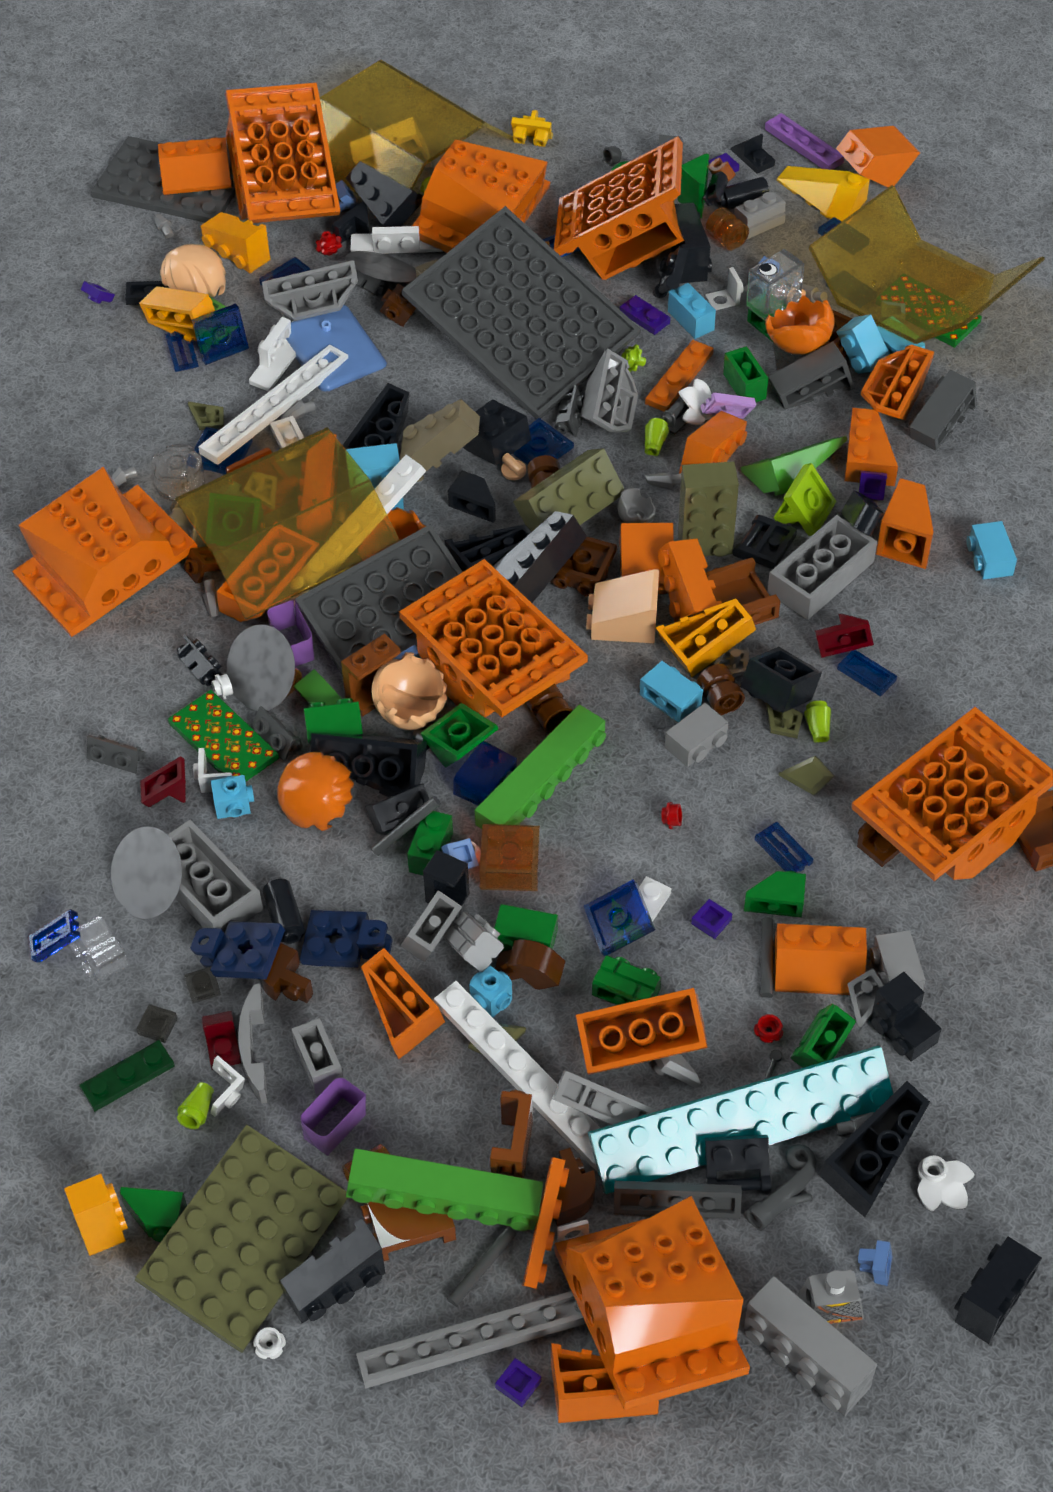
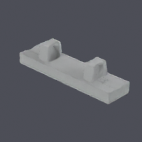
(606, 1104)

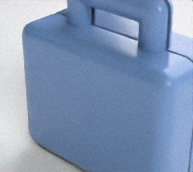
(347, 336)

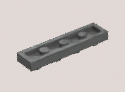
(654, 1197)

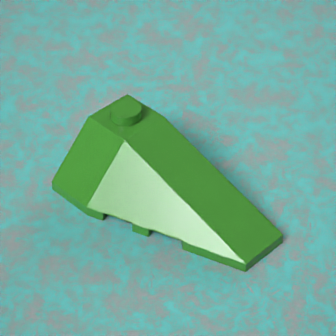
(780, 471)

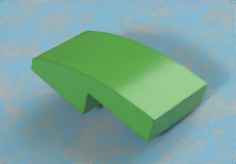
(316, 689)

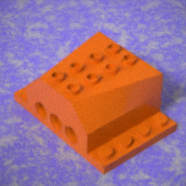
(280, 153)
(472, 187)
(624, 212)
(97, 550)
(490, 641)
(958, 798)
(657, 1304)

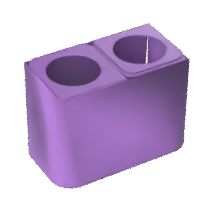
(282, 617)
(320, 1107)

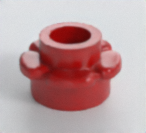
(672, 815)
(772, 1022)

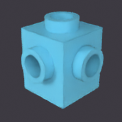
(232, 796)
(491, 990)

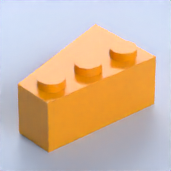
(237, 241)
(175, 309)
(708, 635)
(97, 1213)

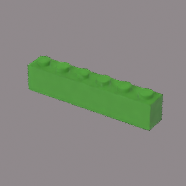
(543, 769)
(444, 1190)

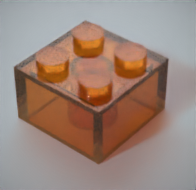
(509, 857)

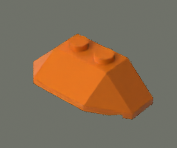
(897, 381)

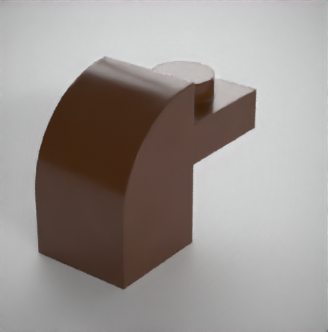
(532, 962)
(284, 979)
(579, 1190)

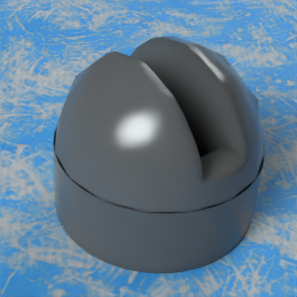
(613, 153)

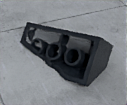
(376, 761)

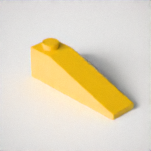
(830, 191)

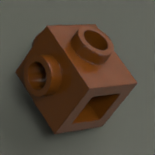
(396, 306)

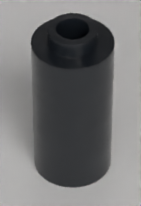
(739, 193)
(284, 909)

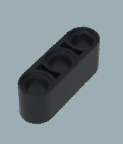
(862, 513)

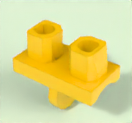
(531, 126)

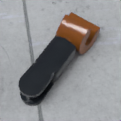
(721, 175)

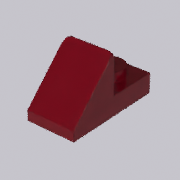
(848, 636)
(165, 782)
(221, 1038)

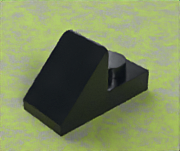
(753, 154)
(352, 222)

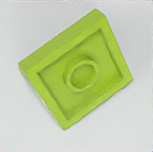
(806, 501)

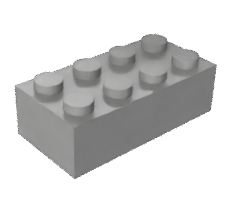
(822, 567)
(210, 883)
(809, 1346)

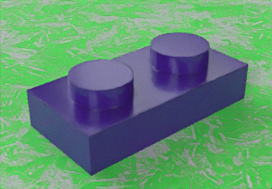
(645, 314)

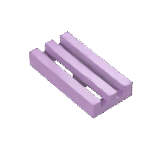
(731, 404)

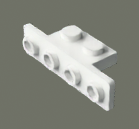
(391, 240)
(274, 356)

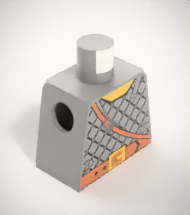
(833, 1296)

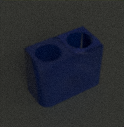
(482, 773)

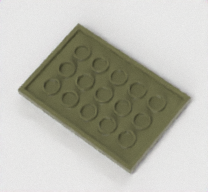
(241, 1237)

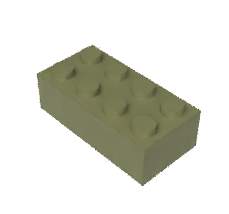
(576, 489)
(709, 506)

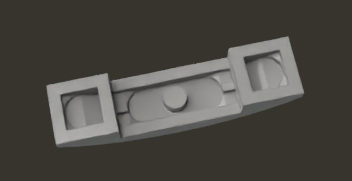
(252, 1014)

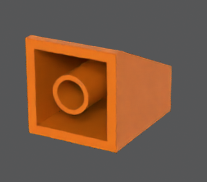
(878, 153)
(907, 526)
(641, 548)

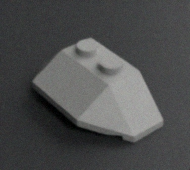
(312, 291)
(610, 394)

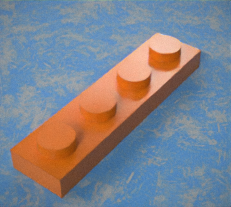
(679, 375)
(543, 1237)

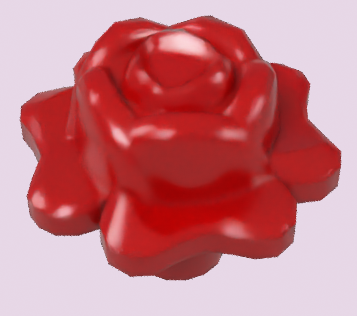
(328, 243)

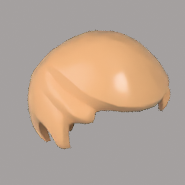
(194, 270)
(409, 692)

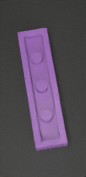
(804, 142)

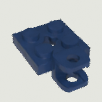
(356, 938)
(226, 949)

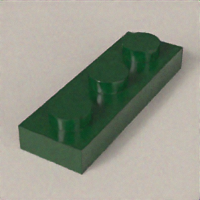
(126, 1075)

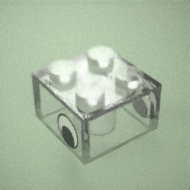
(774, 283)

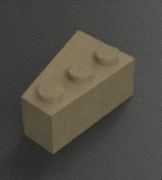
(440, 434)

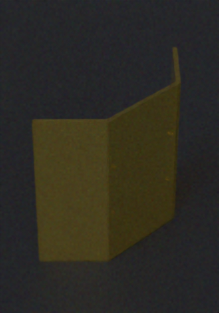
(392, 124)
(906, 284)
(289, 521)

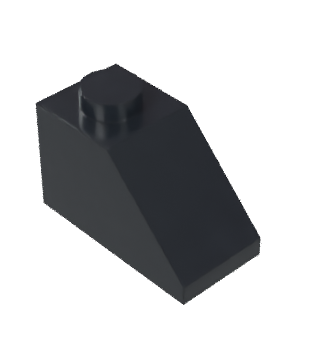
(471, 495)

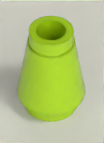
(655, 435)
(818, 720)
(195, 1107)

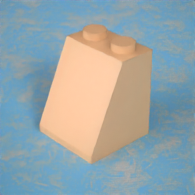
(625, 608)

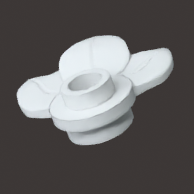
(694, 398)
(946, 1186)

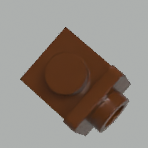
(198, 562)
(875, 845)

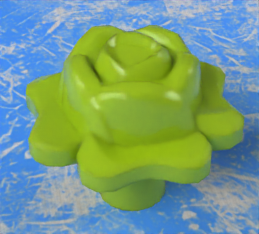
(634, 357)

